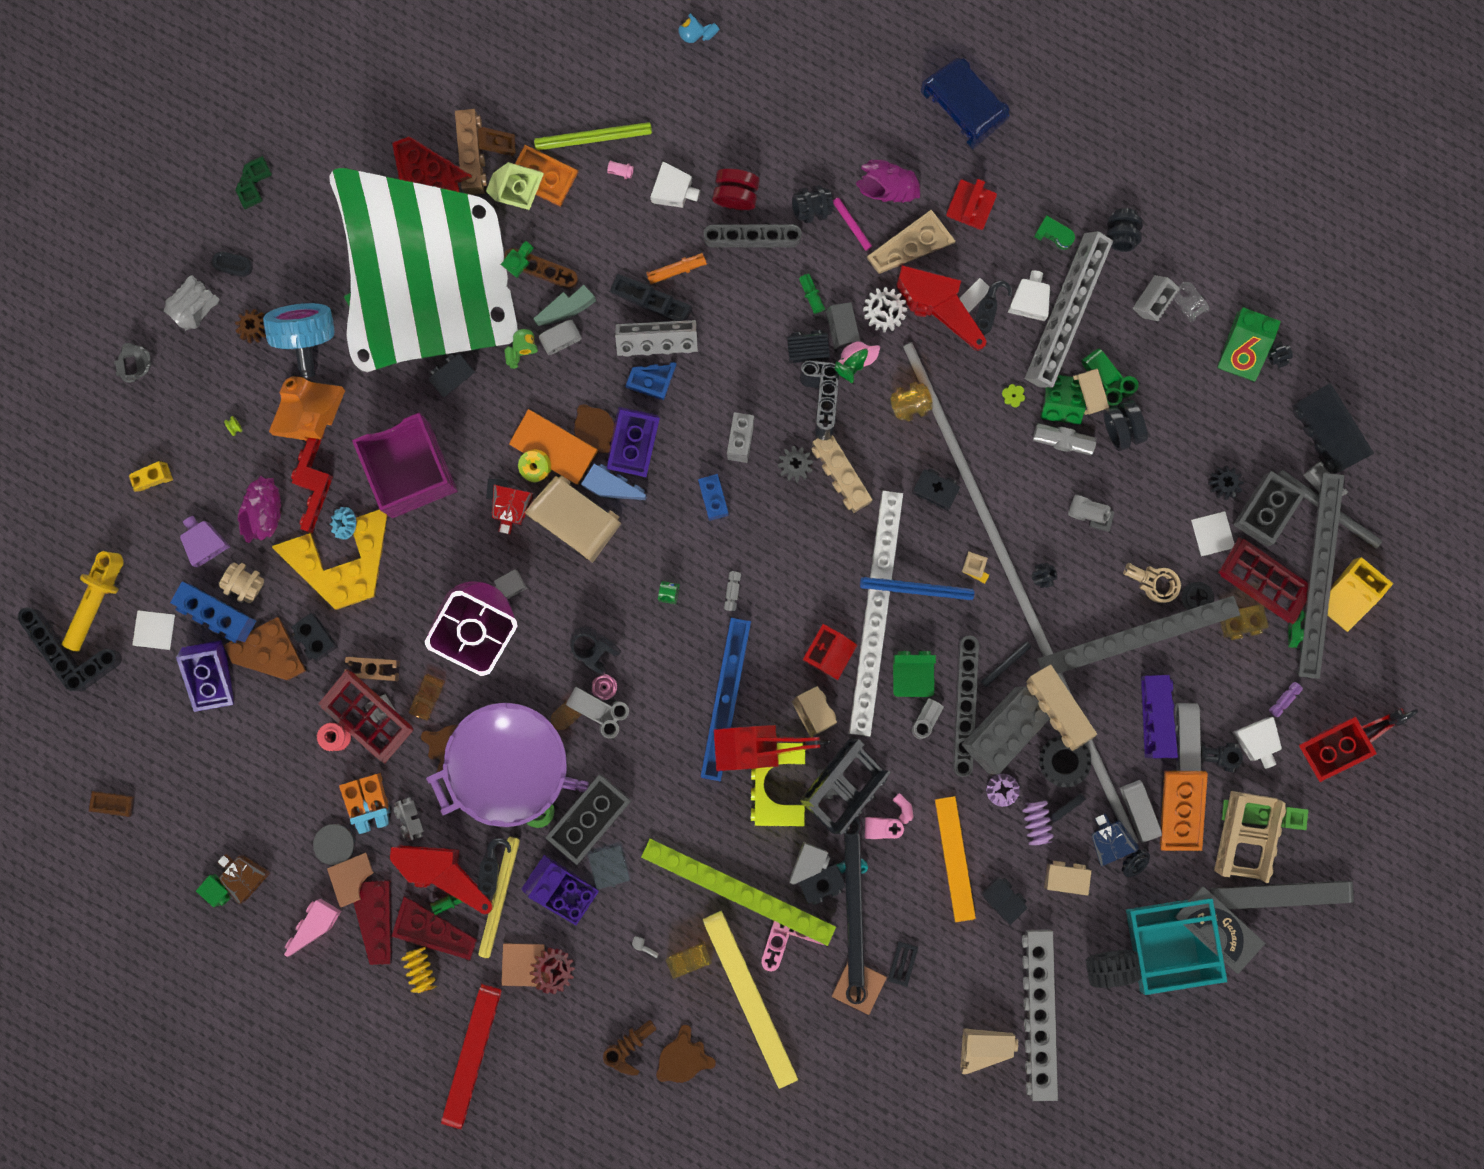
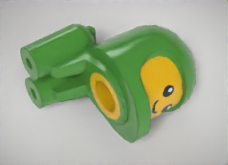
(522, 345)

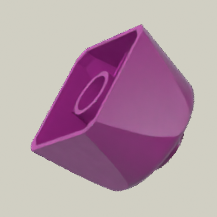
(472, 626)

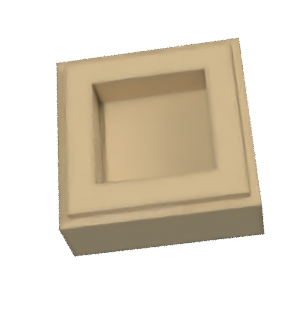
(974, 564)

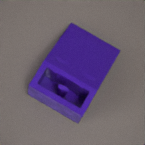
(559, 890)

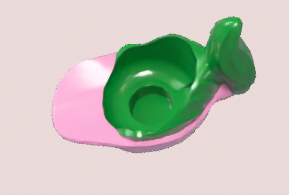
(854, 358)

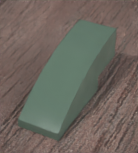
(565, 307)

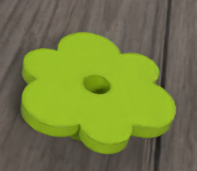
(1017, 391)

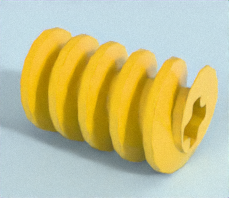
(418, 970)

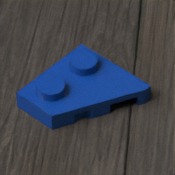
(651, 380)

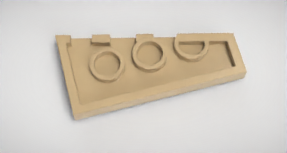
(915, 241)

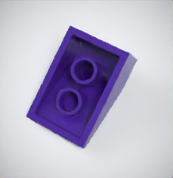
(632, 441)
(206, 675)

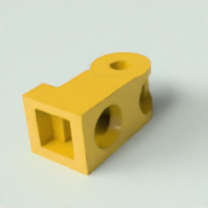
(150, 476)

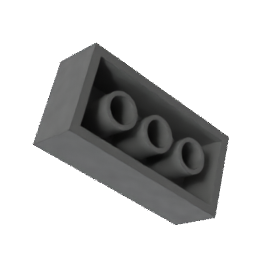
(1006, 730)
(588, 819)

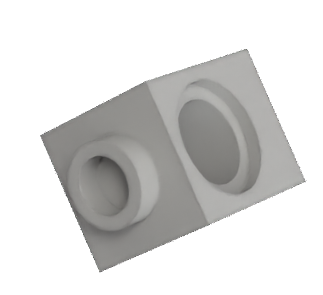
(510, 584)

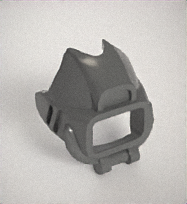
(142, 360)

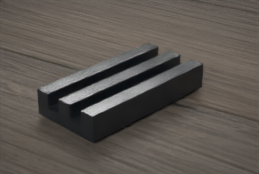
(898, 980)

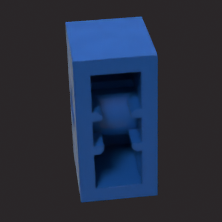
(713, 497)

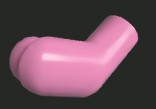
(906, 807)

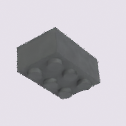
(1269, 508)

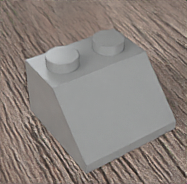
(809, 862)

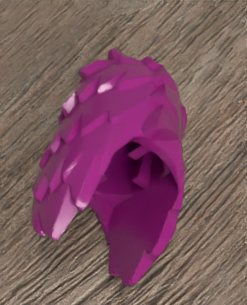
(888, 182)
(259, 510)

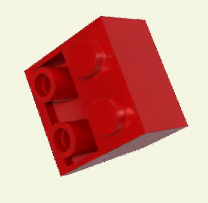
(830, 652)

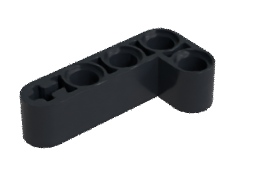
(820, 379)

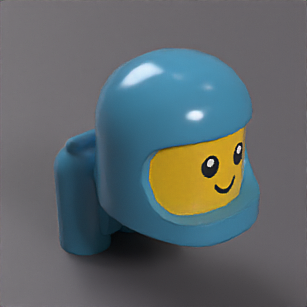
(692, 30)

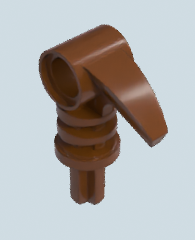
(624, 1046)

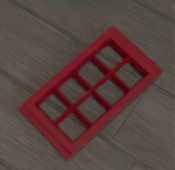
(1234, 558)
(337, 691)

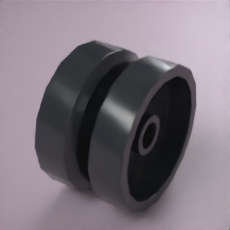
(1125, 425)

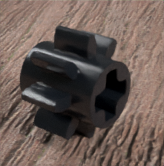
(1280, 354)
(1044, 575)

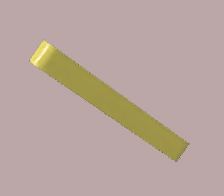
(750, 999)

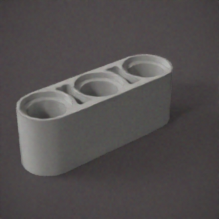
(1141, 811)

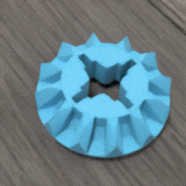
(349, 520)

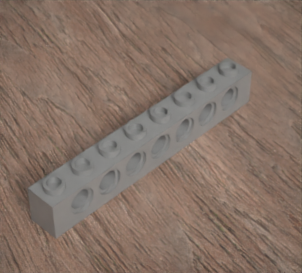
(1068, 309)
(1047, 1089)

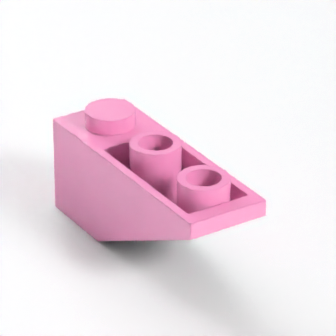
(318, 921)

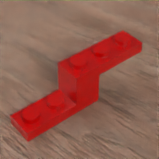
(312, 480)

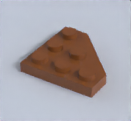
(267, 651)

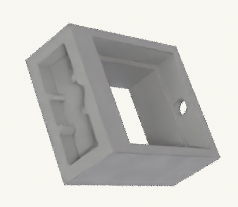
(740, 437)

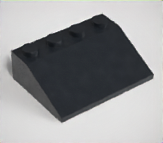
(1332, 429)

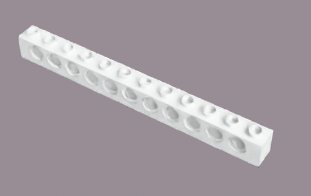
(875, 615)

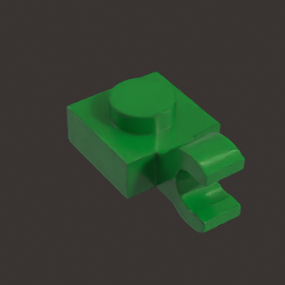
(517, 262)
(1296, 634)

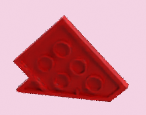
(423, 166)

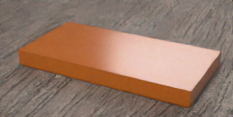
(566, 452)
(1183, 810)

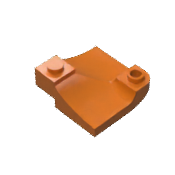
(305, 408)

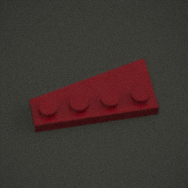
(375, 920)
(429, 930)

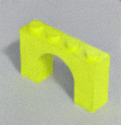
(768, 812)

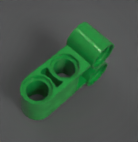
(1110, 377)

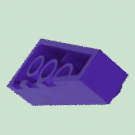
(1158, 717)

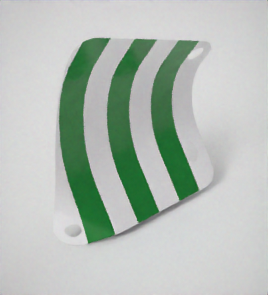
(420, 270)

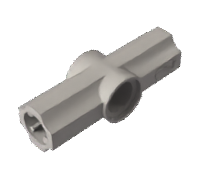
(1064, 439)

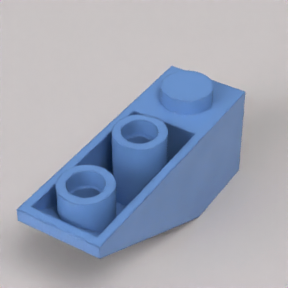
(607, 485)

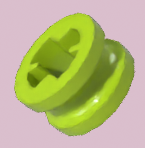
(233, 425)

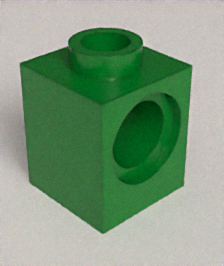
(214, 891)

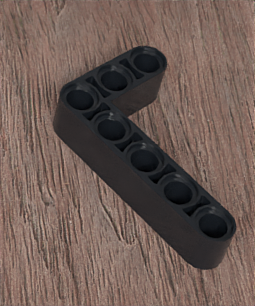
(62, 654)

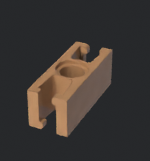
(379, 664)

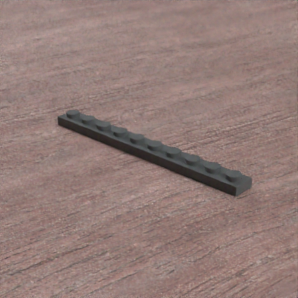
(1320, 575)
(1141, 635)

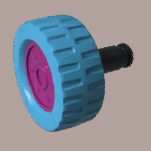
(299, 329)

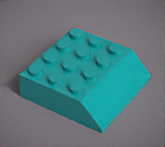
(1169, 952)

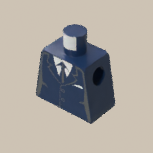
(1112, 840)

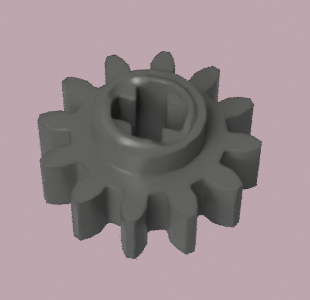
(789, 469)

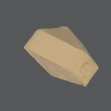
(985, 1049)

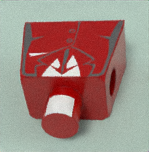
(509, 507)

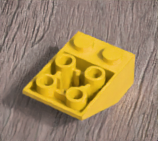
(1356, 593)

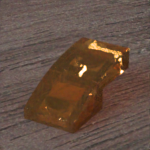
(427, 697)

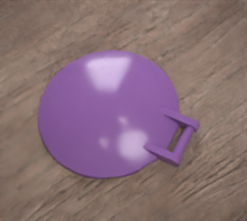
(502, 765)

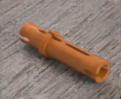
(679, 267)

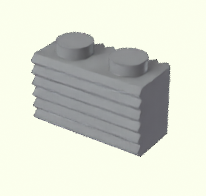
(1156, 298)

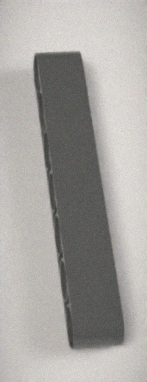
(969, 696)
(1285, 894)

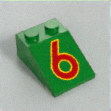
(1248, 344)

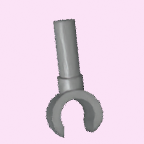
(638, 945)

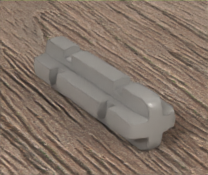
(732, 591)

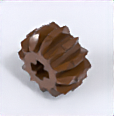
(246, 331)

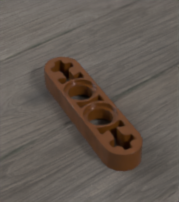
(542, 265)

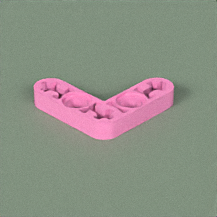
(784, 933)

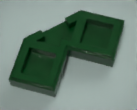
(251, 174)

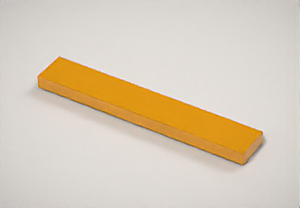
(955, 859)

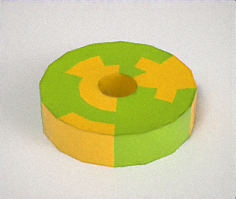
(528, 471)

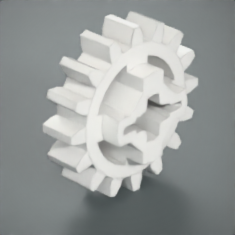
(893, 305)

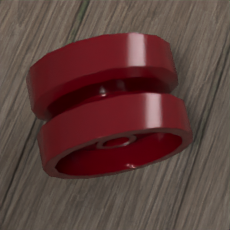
(736, 189)

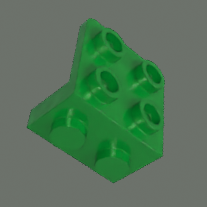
(1064, 401)
(913, 674)

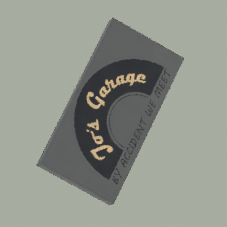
(1236, 939)

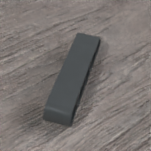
(743, 230)

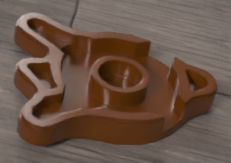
(594, 428)
(437, 743)
(682, 1059)

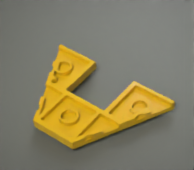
(346, 582)

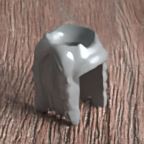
(190, 304)

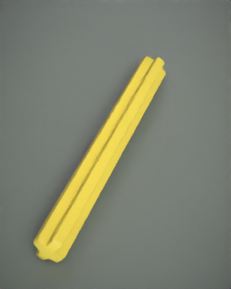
(499, 898)

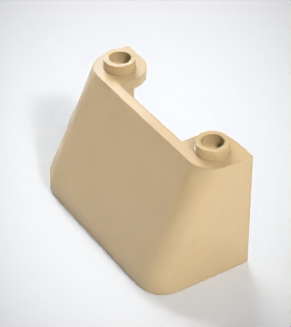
(573, 518)

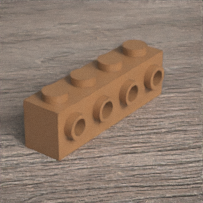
(469, 153)

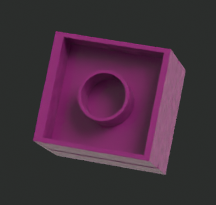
(405, 466)

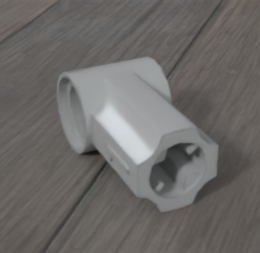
(1083, 508)
(927, 717)

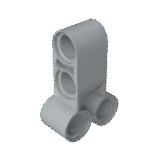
(597, 710)

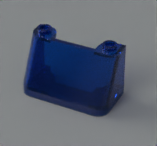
(966, 100)

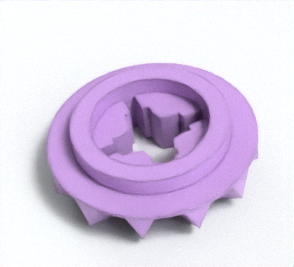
(998, 798)

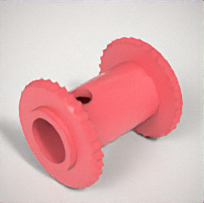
(325, 740)

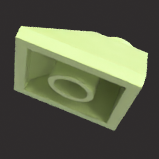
(514, 185)

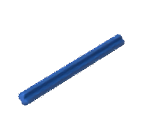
(916, 588)

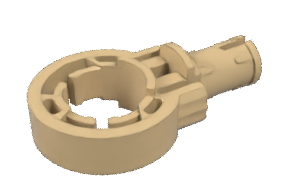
(1150, 586)

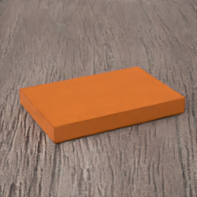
(556, 177)

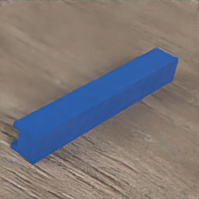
(726, 691)

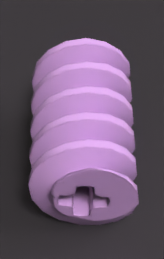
(1038, 823)

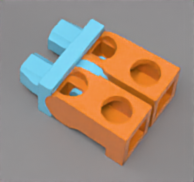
(365, 801)

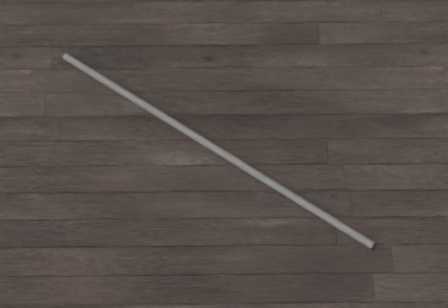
(1010, 570)

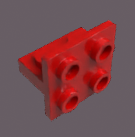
(971, 204)

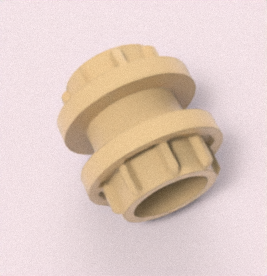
(241, 582)

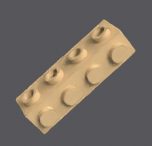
(842, 472)
(1061, 708)

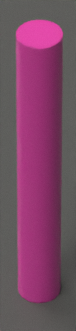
(852, 224)

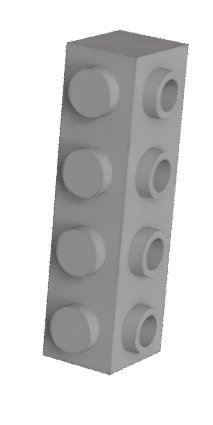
(656, 338)

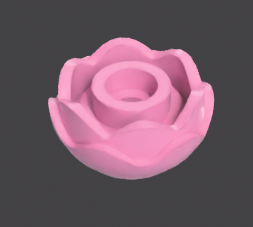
(599, 682)

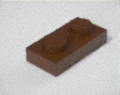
(496, 141)

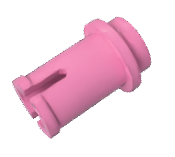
(620, 169)

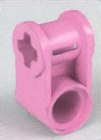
(879, 828)

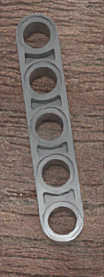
(1188, 737)

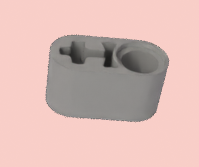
(559, 337)

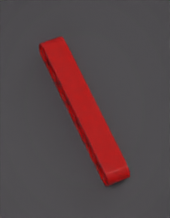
(471, 1056)

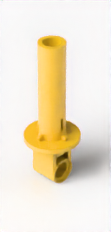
(99, 582)

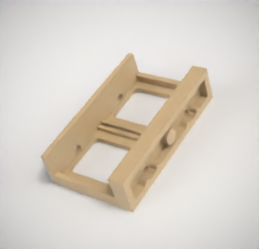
(1236, 833)

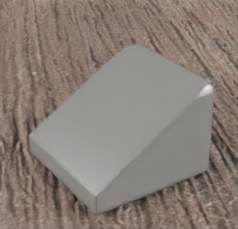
(378, 714)

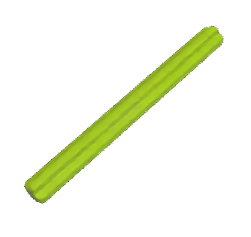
(593, 136)

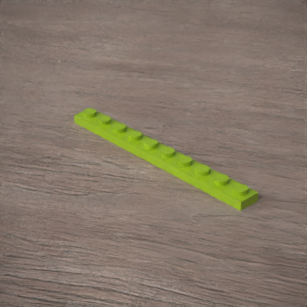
(738, 892)

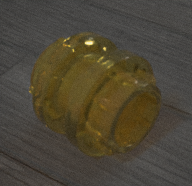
(911, 401)

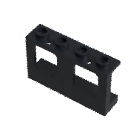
(833, 778)

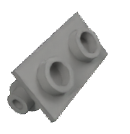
(409, 827)

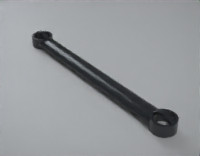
(854, 913)

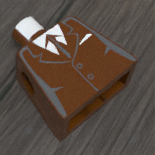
(241, 876)

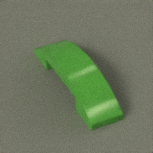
(1259, 814)

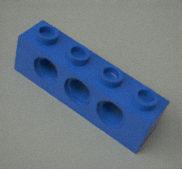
(240, 623)

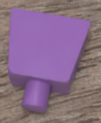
(201, 541)

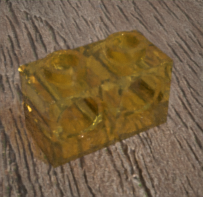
(1244, 624)
(688, 960)

